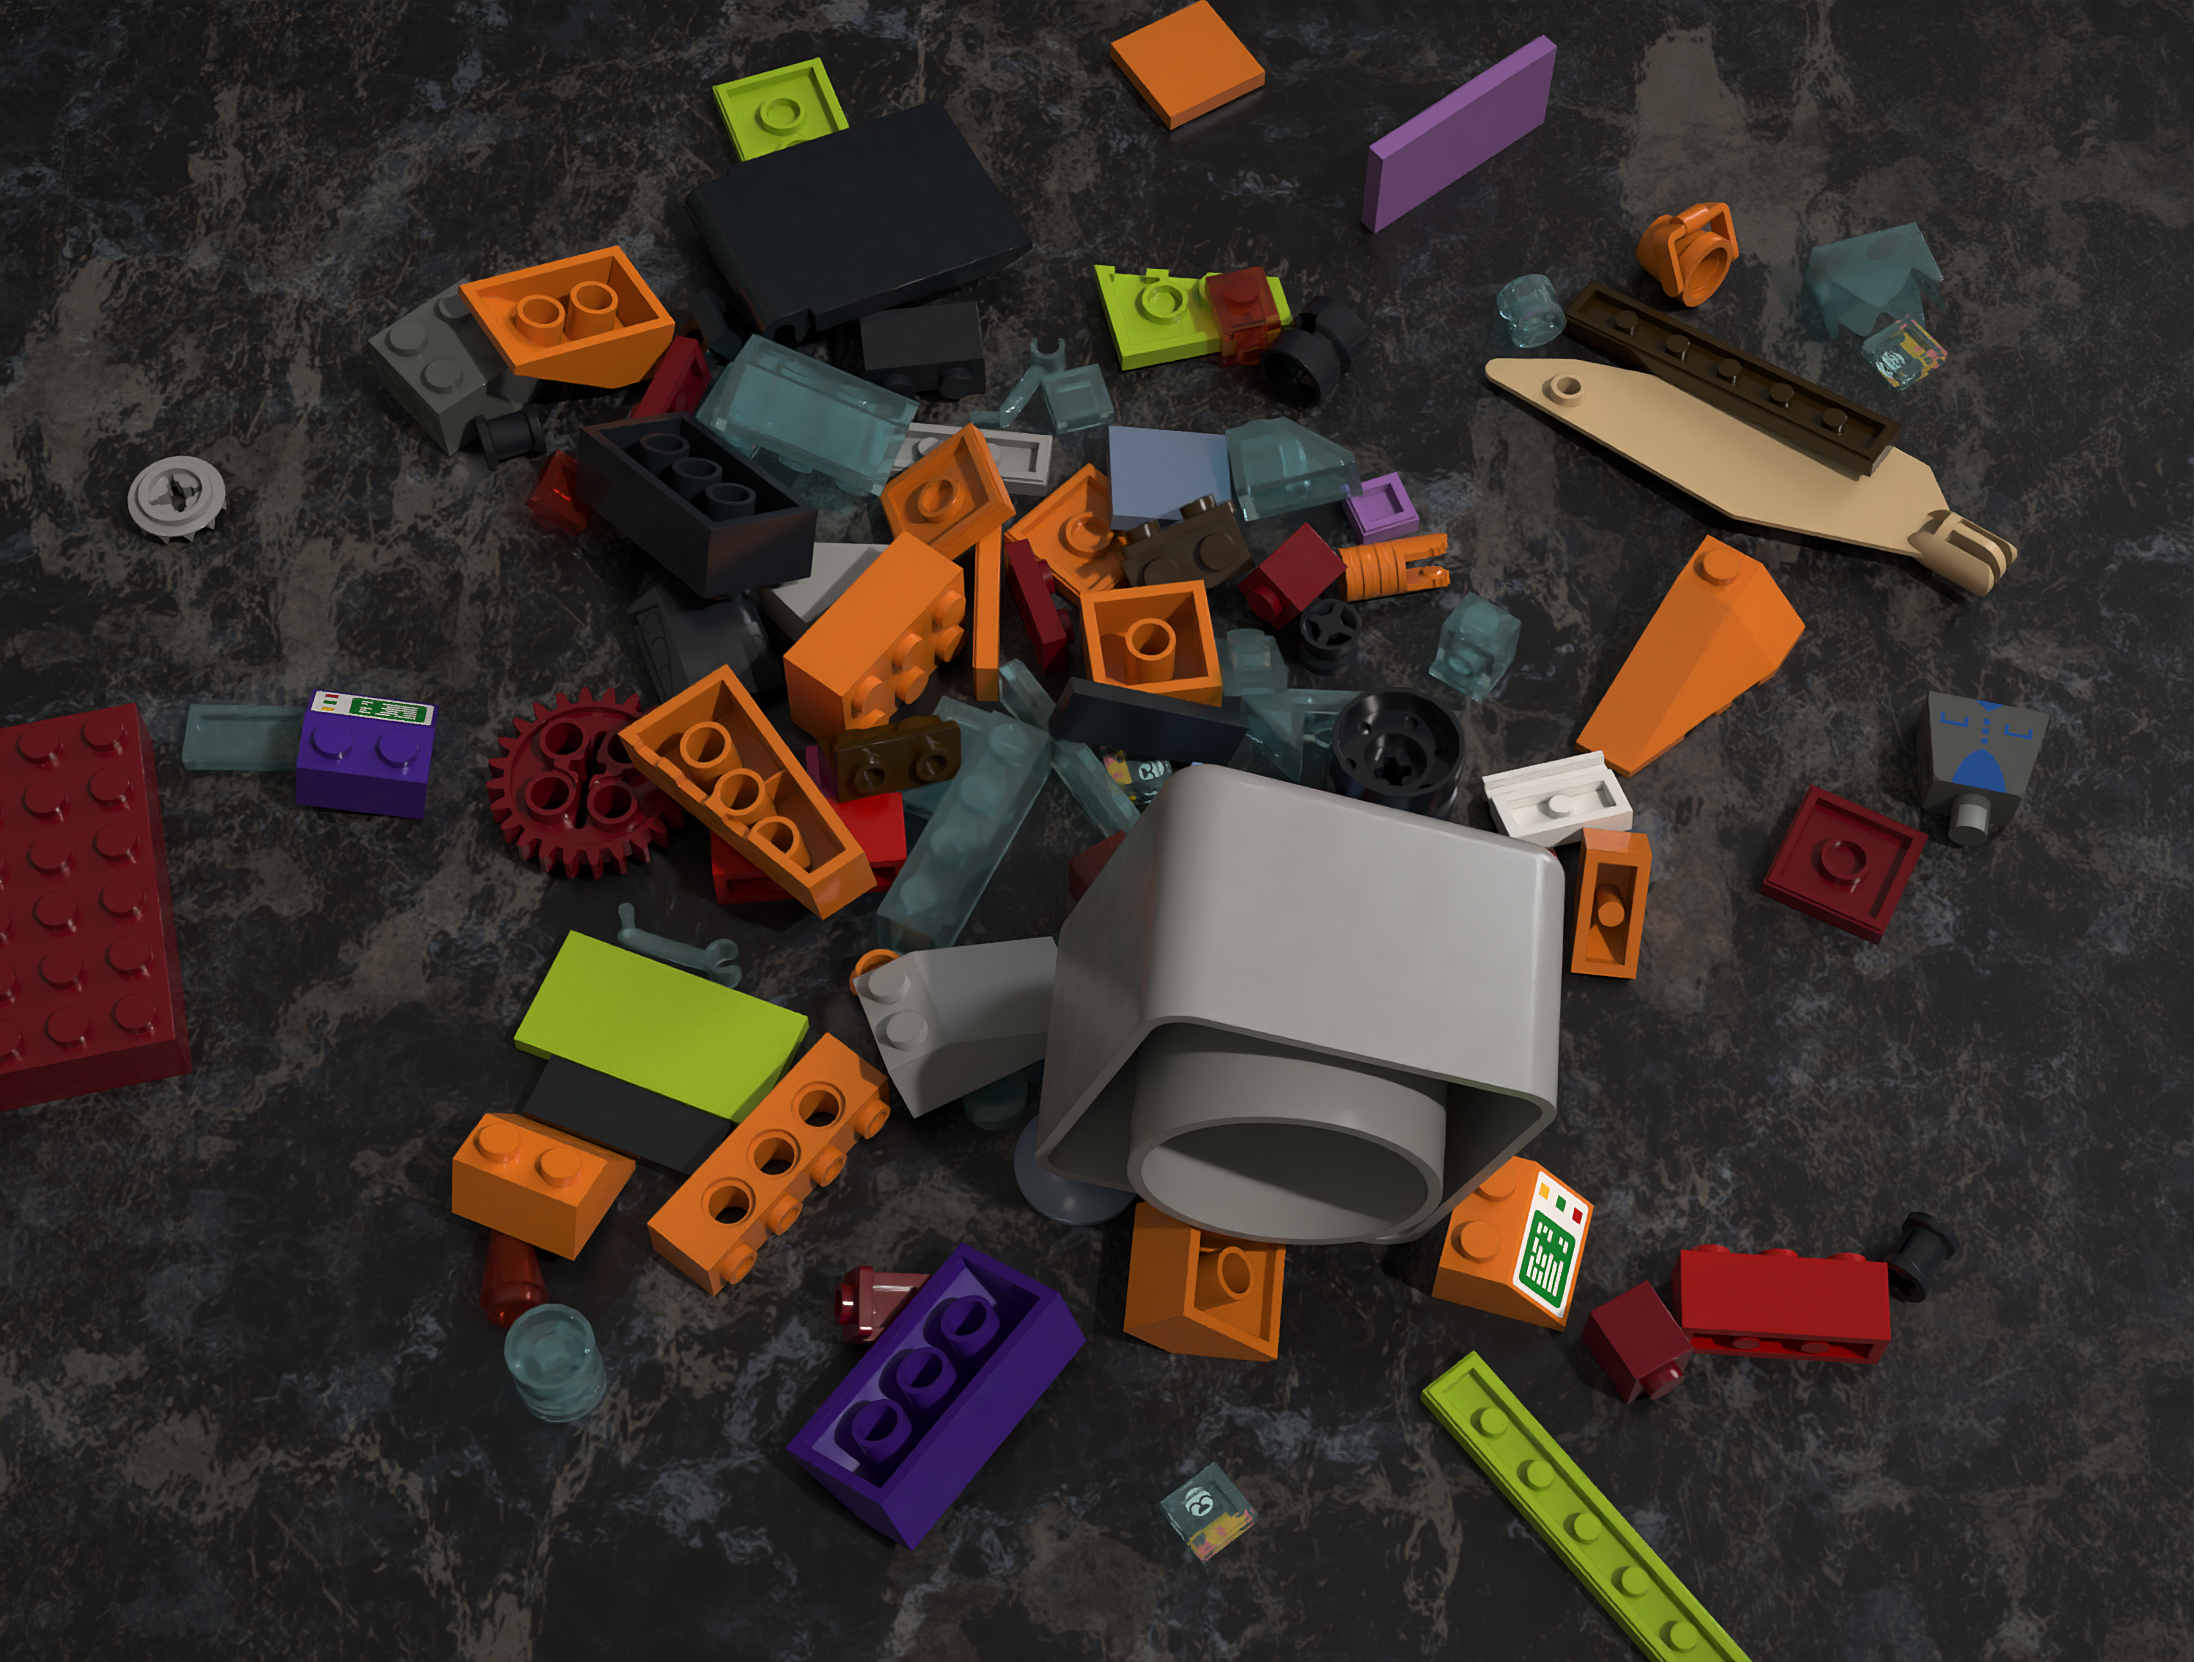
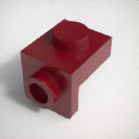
(872, 1302)

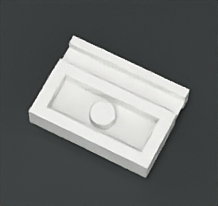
(1556, 800)

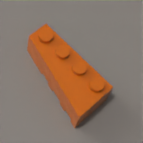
(745, 784)

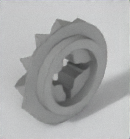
(152, 491)

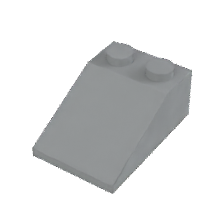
(960, 1016)

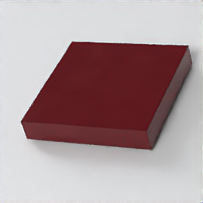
(1843, 864)

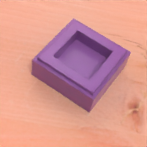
(1382, 510)

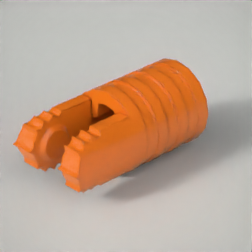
(1381, 569)

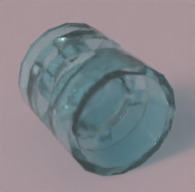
(546, 1349)

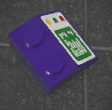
(366, 754)

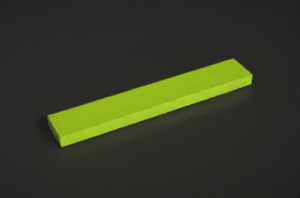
(1575, 1518)

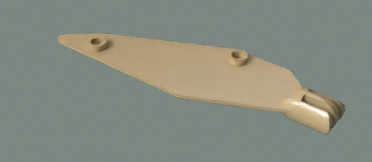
(1758, 472)

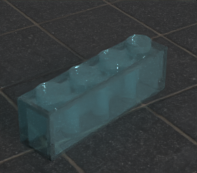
(965, 837)

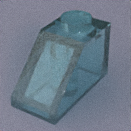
(1288, 468)

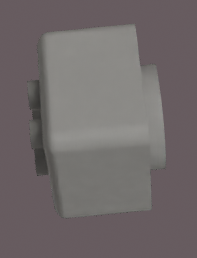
(1303, 1012)

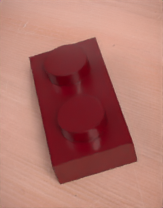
(676, 381)
(1031, 589)

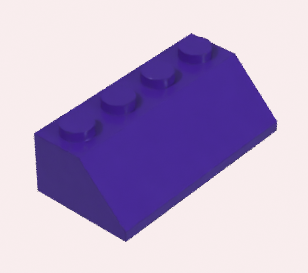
(938, 1394)

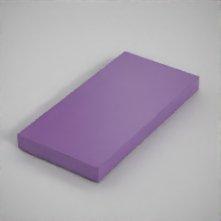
(1457, 133)

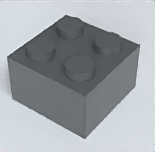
(448, 370)

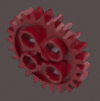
(535, 775)

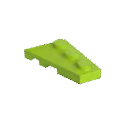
(1163, 316)

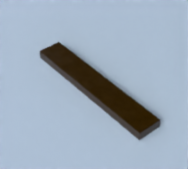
(1732, 378)

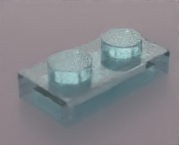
(1250, 663)

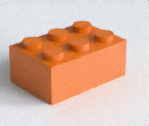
(878, 641)

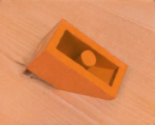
(1609, 902)

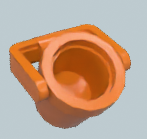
(1686, 257)

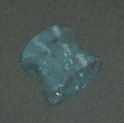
(1531, 310)

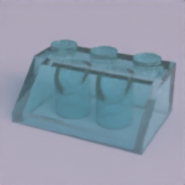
(813, 416)

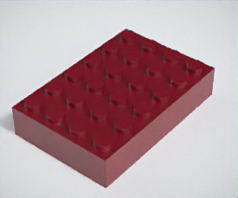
(85, 912)

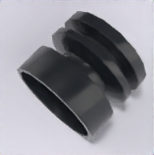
(1397, 752)

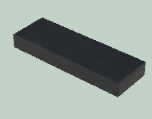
(1147, 723)
(625, 1119)

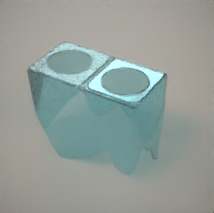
(1872, 276)

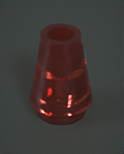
(510, 1279)

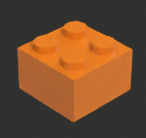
(1152, 641)

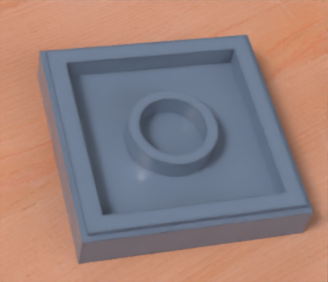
(1160, 471)

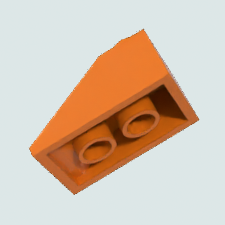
(574, 320)

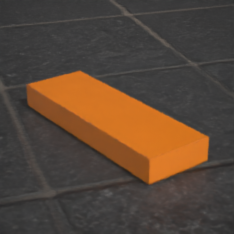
(987, 616)

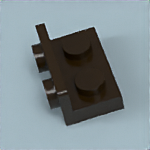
(1196, 547)
(890, 757)

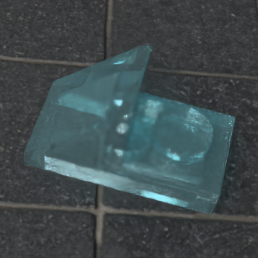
(1287, 720)

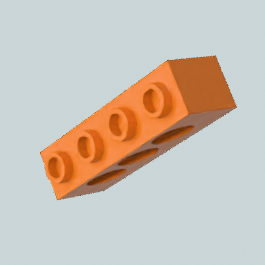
(824, 1080)

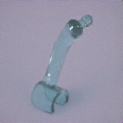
(1040, 365)
(681, 953)

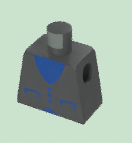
(1975, 761)

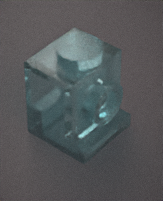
(1476, 647)

